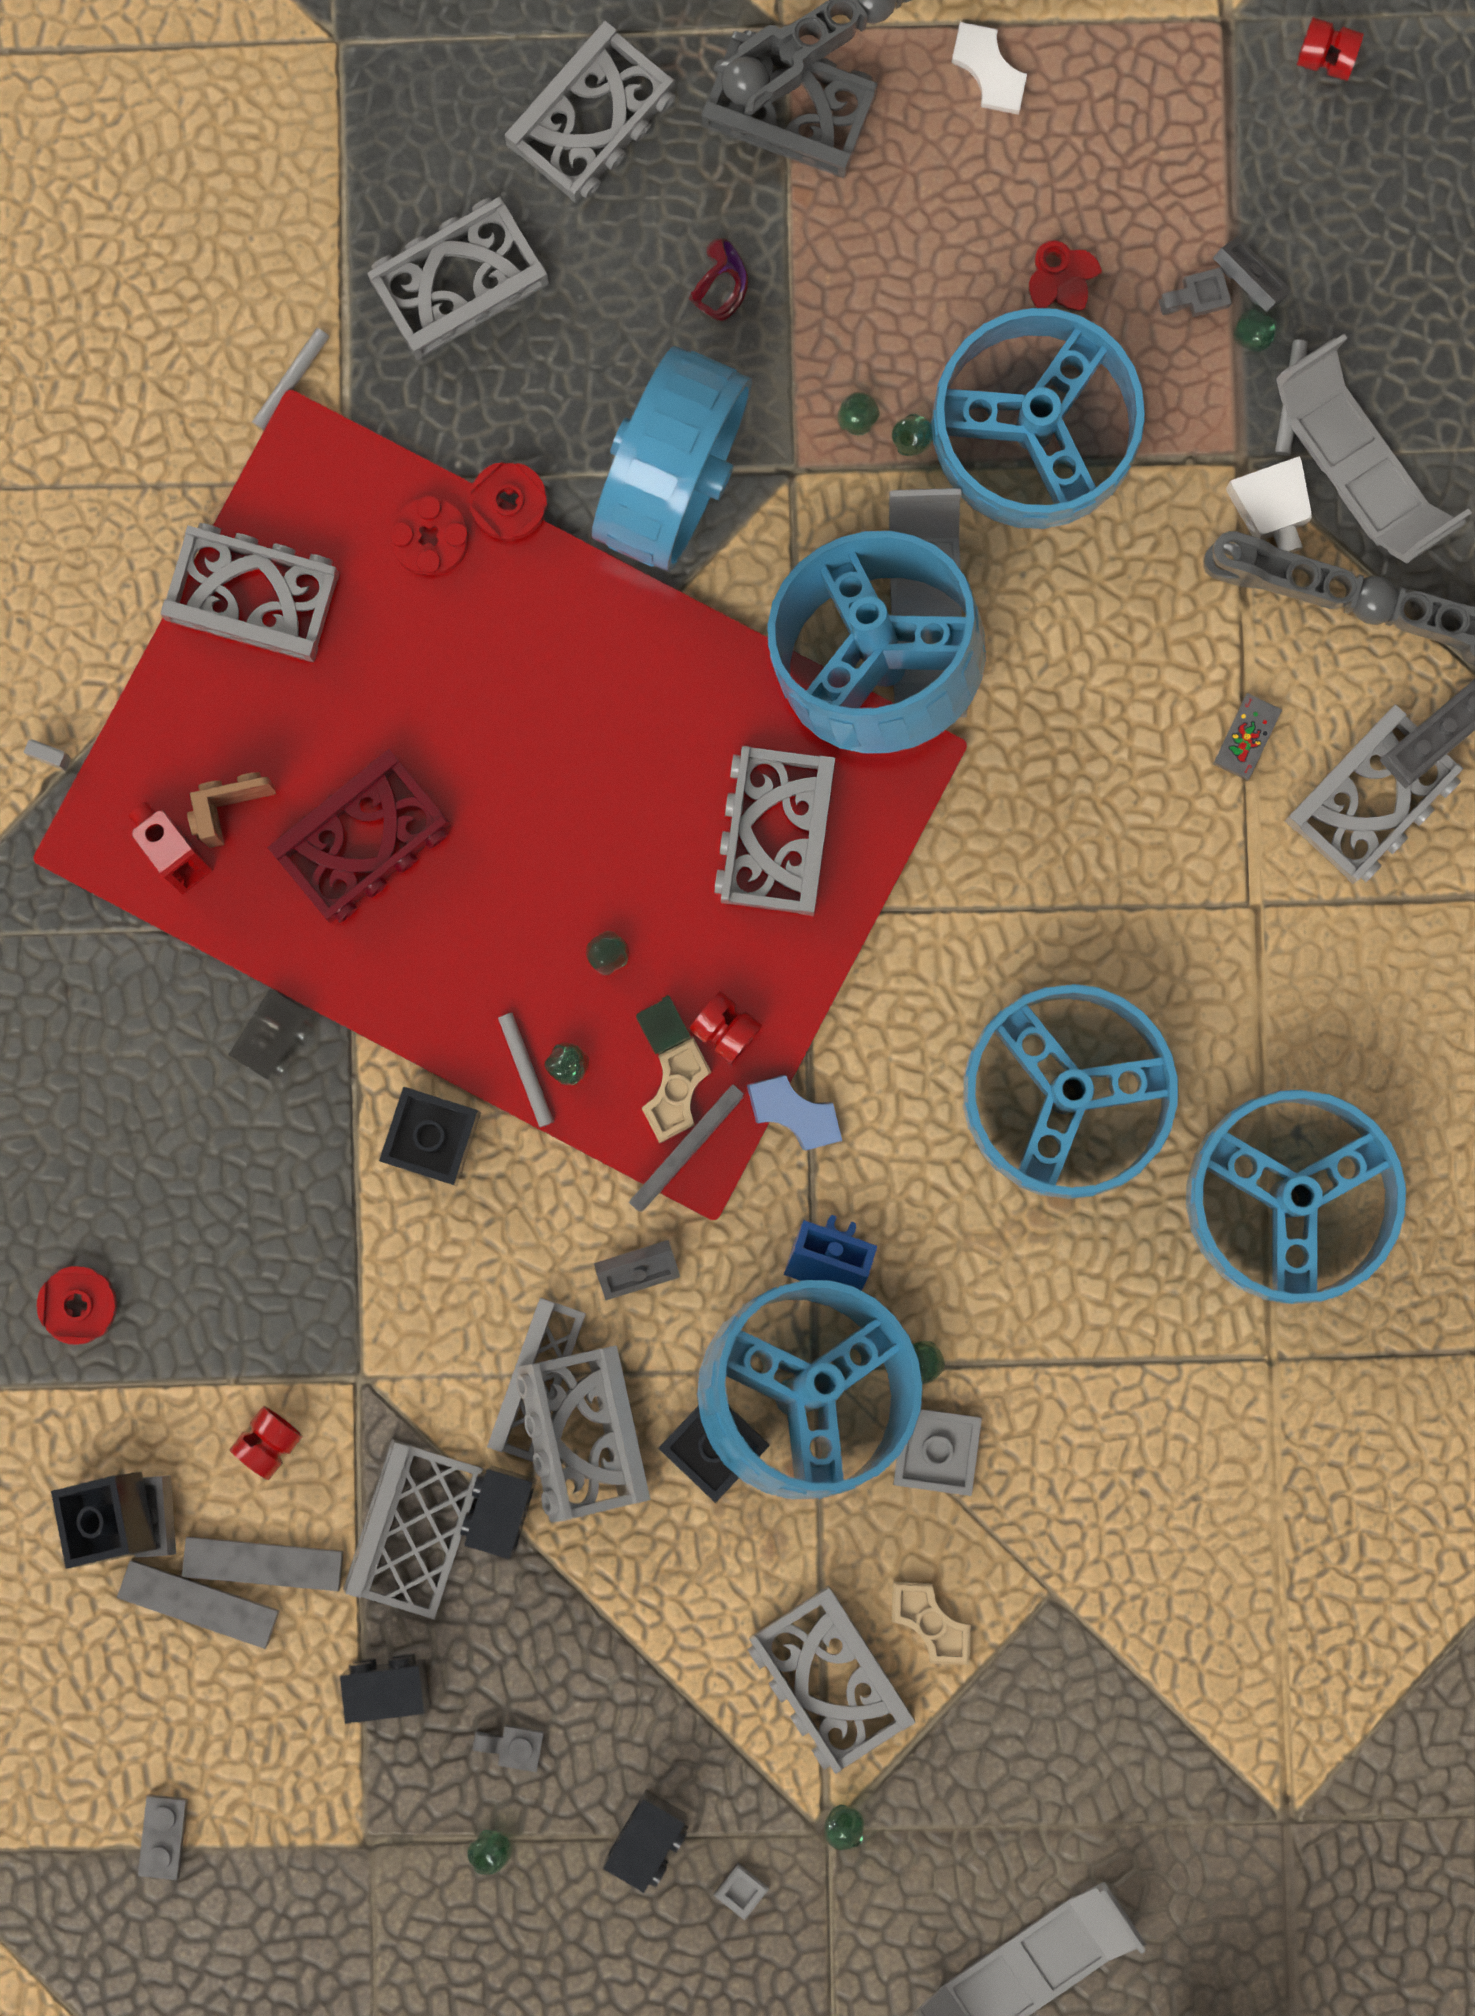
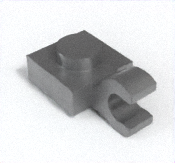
(1202, 292)
(517, 1747)

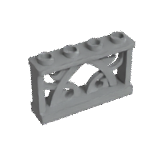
(591, 60)
(440, 328)
(199, 609)
(1322, 807)
(798, 878)
(620, 1437)
(881, 1701)

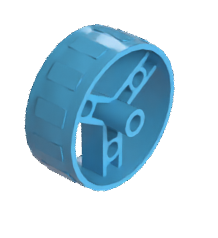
(1038, 418)
(671, 458)
(844, 573)
(1155, 1081)
(1369, 1153)
(812, 1387)

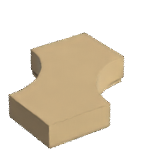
(682, 1072)
(945, 1638)

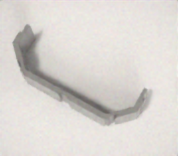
(1358, 458)
(934, 518)
(1041, 1960)

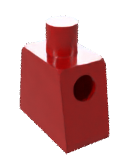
(168, 848)

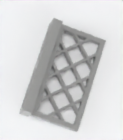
(379, 1520)

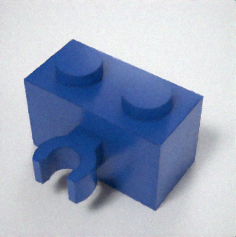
(830, 1255)

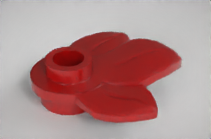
(1065, 282)

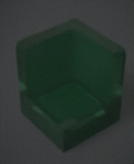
(663, 1026)

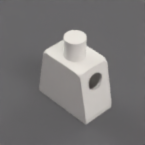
(1274, 502)

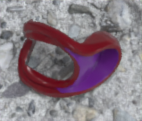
(727, 260)

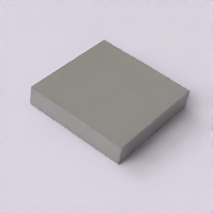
(940, 1453)

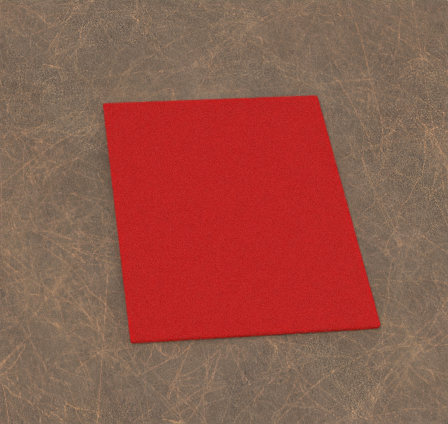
(585, 770)

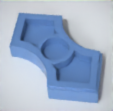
(810, 1122)

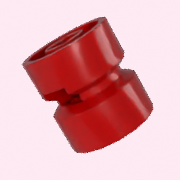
(1316, 45)
(725, 1027)
(266, 1443)

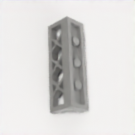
(528, 1355)

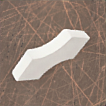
(979, 54)

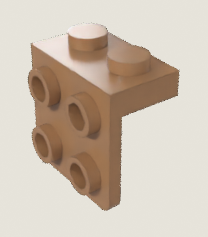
(205, 820)

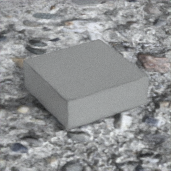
(47, 754)
(741, 1891)

